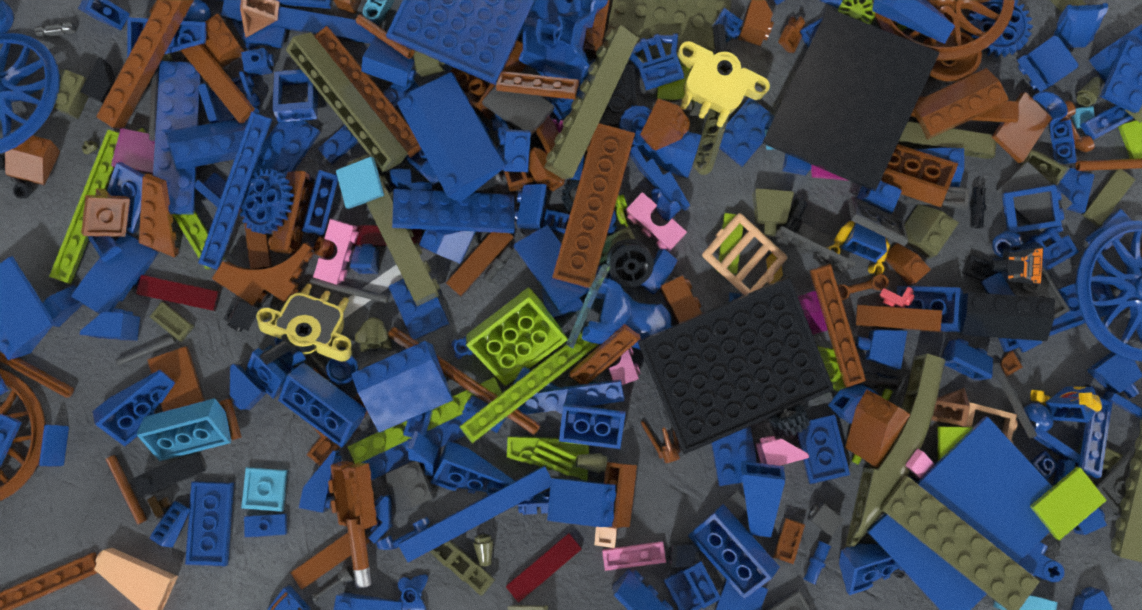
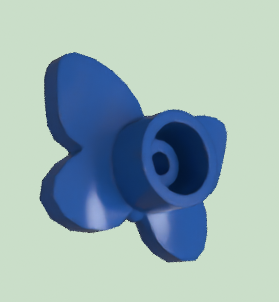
(411, 592)

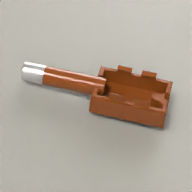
(355, 510)

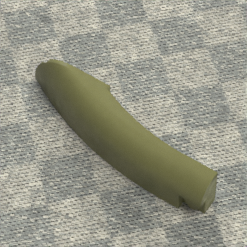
(878, 483)

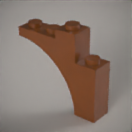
(253, 283)

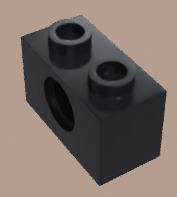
(240, 315)

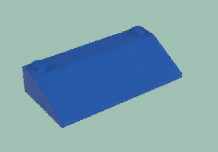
(451, 136)

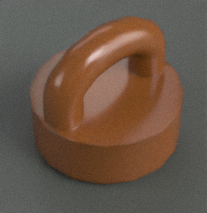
(322, 247)

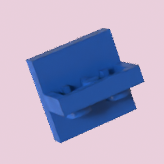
(270, 376)

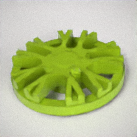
(857, 10)

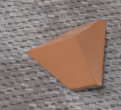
(258, 14)
(952, 409)

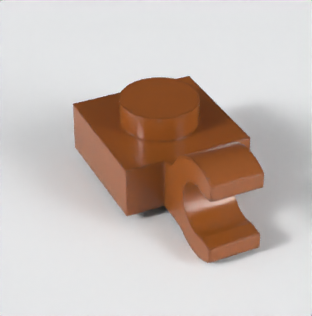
(791, 37)

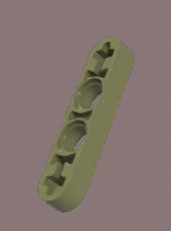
(706, 138)

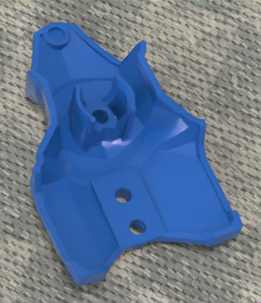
(556, 39)

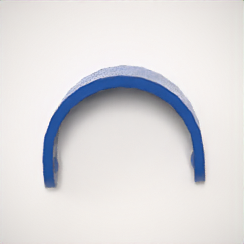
(1053, 104)
(664, 207)
(291, 359)

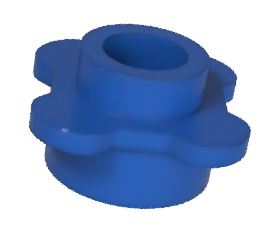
(457, 347)

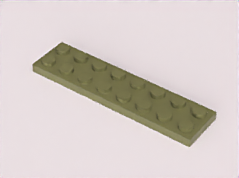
(959, 544)

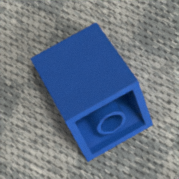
(581, 502)

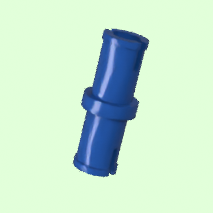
(817, 562)

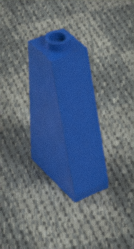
(763, 492)

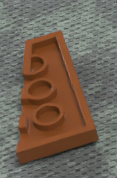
(155, 217)

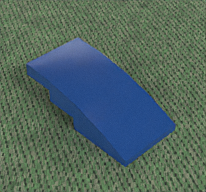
(113, 280)

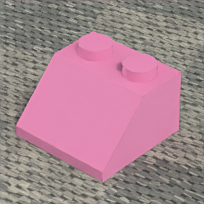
(778, 451)

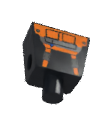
(1021, 263)

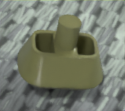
(89, 147)

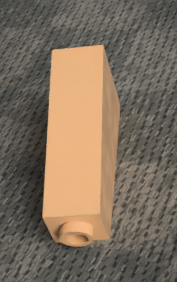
(137, 580)

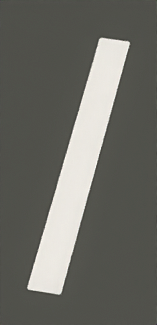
(381, 284)

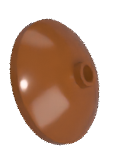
(956, 69)

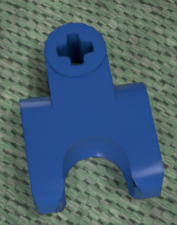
(1038, 564)

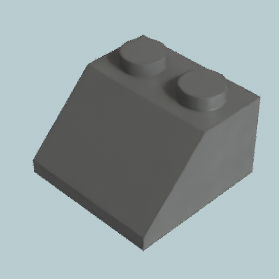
(408, 486)

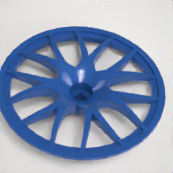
(11, 93)
(1129, 285)

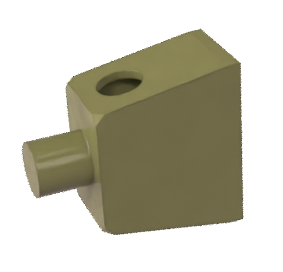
(771, 208)

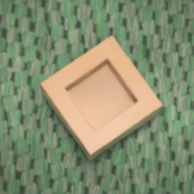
(606, 536)

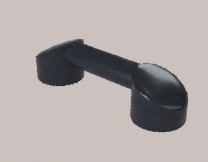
(21, 189)

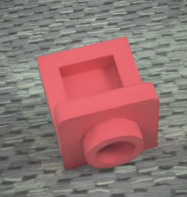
(892, 299)

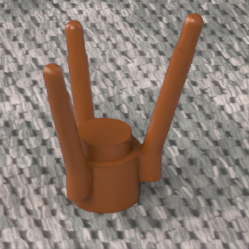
(670, 451)

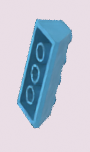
(185, 430)

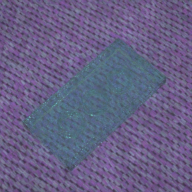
(588, 305)

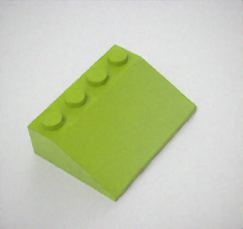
(516, 336)

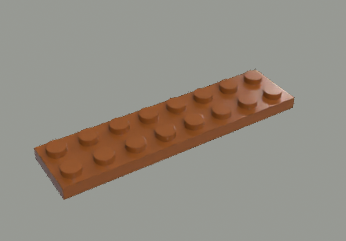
(593, 206)

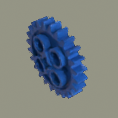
(1016, 39)
(266, 201)

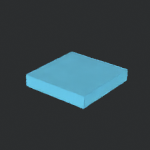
(359, 182)
(264, 489)

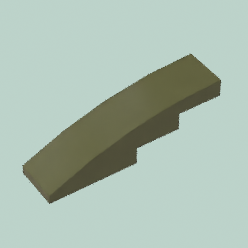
(463, 566)

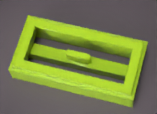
(550, 464)

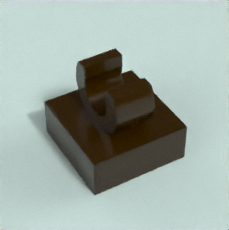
(158, 506)

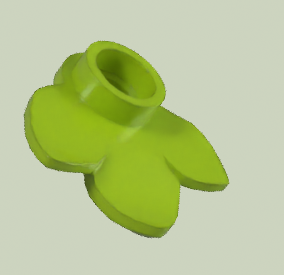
(620, 206)

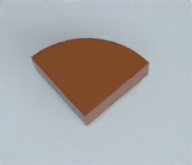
(1010, 363)

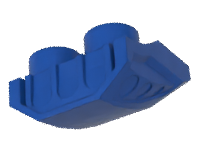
(1079, 24)

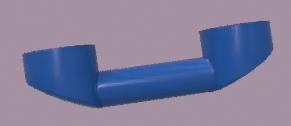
(388, 543)

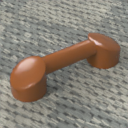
(1085, 143)
(876, 282)

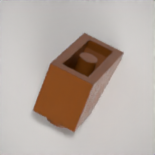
(906, 264)

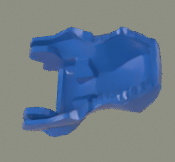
(621, 310)

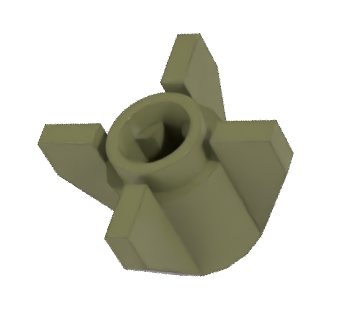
(373, 335)

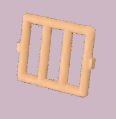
(752, 232)

